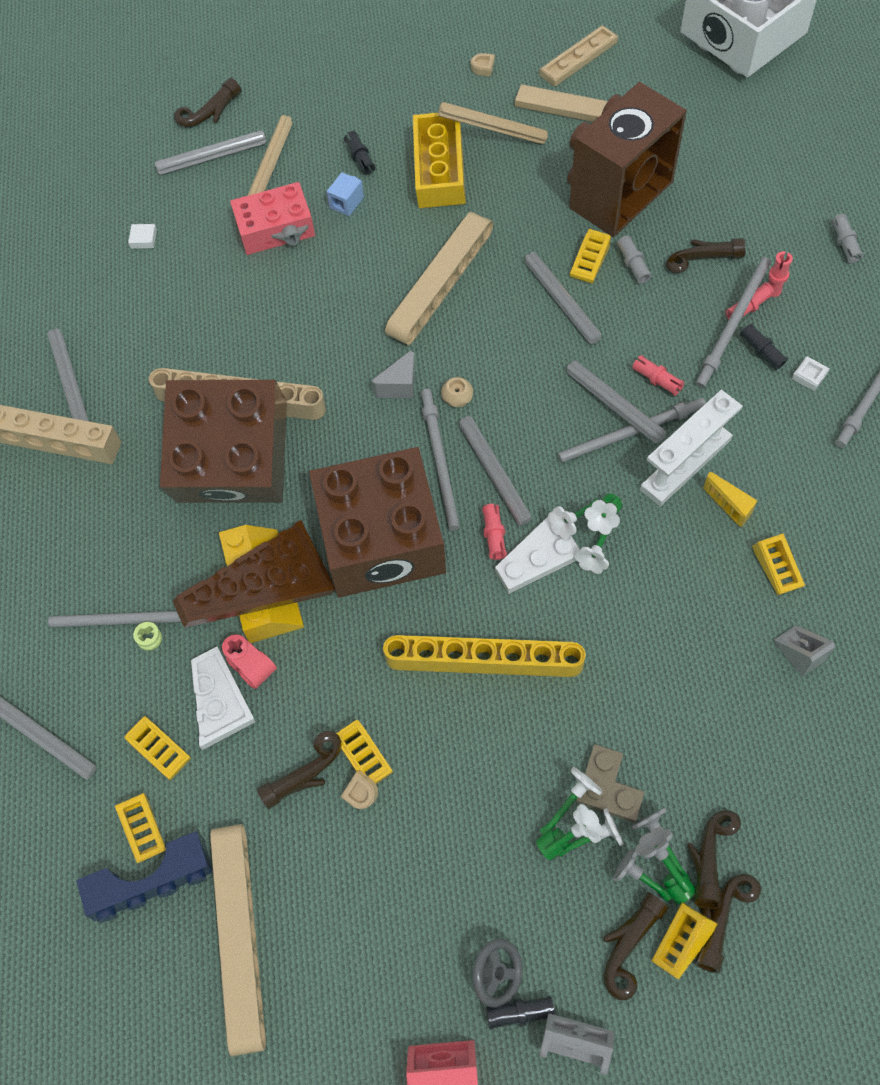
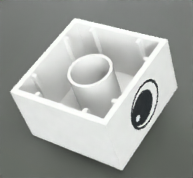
(746, 31)

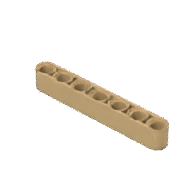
(439, 278)
(299, 395)
(237, 941)

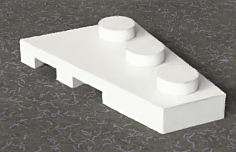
(535, 557)
(218, 699)

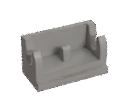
(578, 1041)

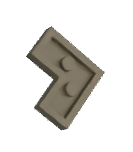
(619, 799)

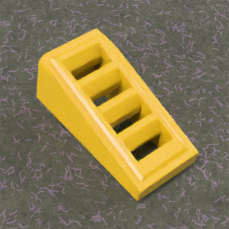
(596, 242)
(730, 498)
(784, 552)
(350, 732)
(144, 734)
(126, 806)
(698, 937)

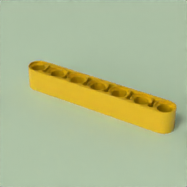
(496, 664)

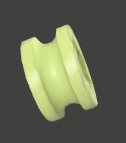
(147, 628)

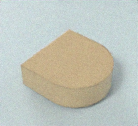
(483, 64)
(360, 791)

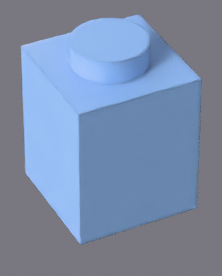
(345, 194)

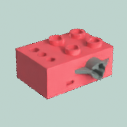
(273, 218)

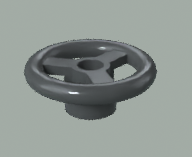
(492, 972)

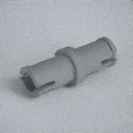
(847, 238)
(634, 259)

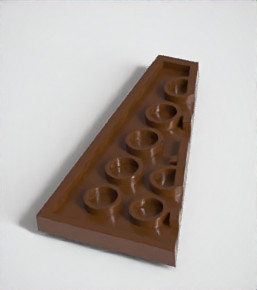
(262, 579)

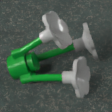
(656, 843)

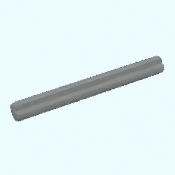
(210, 152)
(563, 298)
(67, 375)
(616, 402)
(495, 471)
(46, 740)

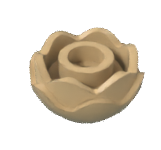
(460, 398)

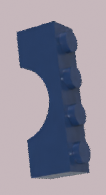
(183, 863)

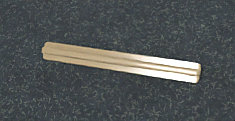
(492, 123)
(271, 155)

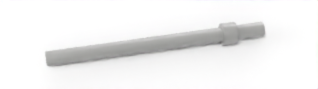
(713, 361)
(677, 412)
(430, 415)
(853, 423)
(113, 619)

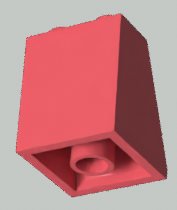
(442, 1064)

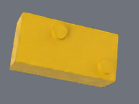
(438, 161)

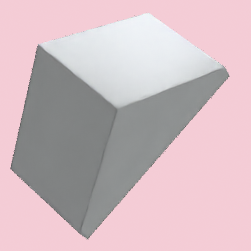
(397, 379)
(804, 648)

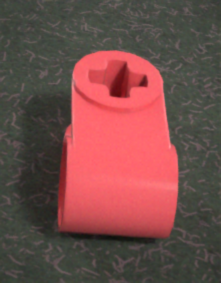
(250, 663)

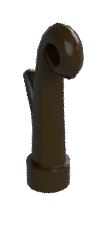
(229, 90)
(705, 250)
(302, 778)
(705, 864)
(629, 936)
(710, 955)

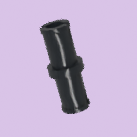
(359, 153)
(763, 346)
(519, 1012)

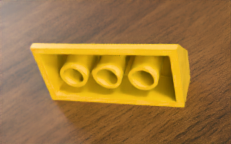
(266, 622)

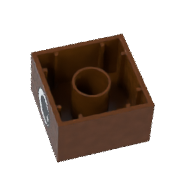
(625, 157)
(223, 441)
(378, 522)

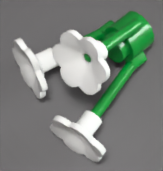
(601, 517)
(557, 842)

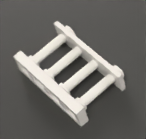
(690, 448)

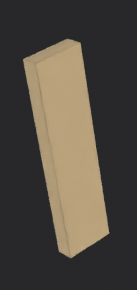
(578, 56)
(559, 103)

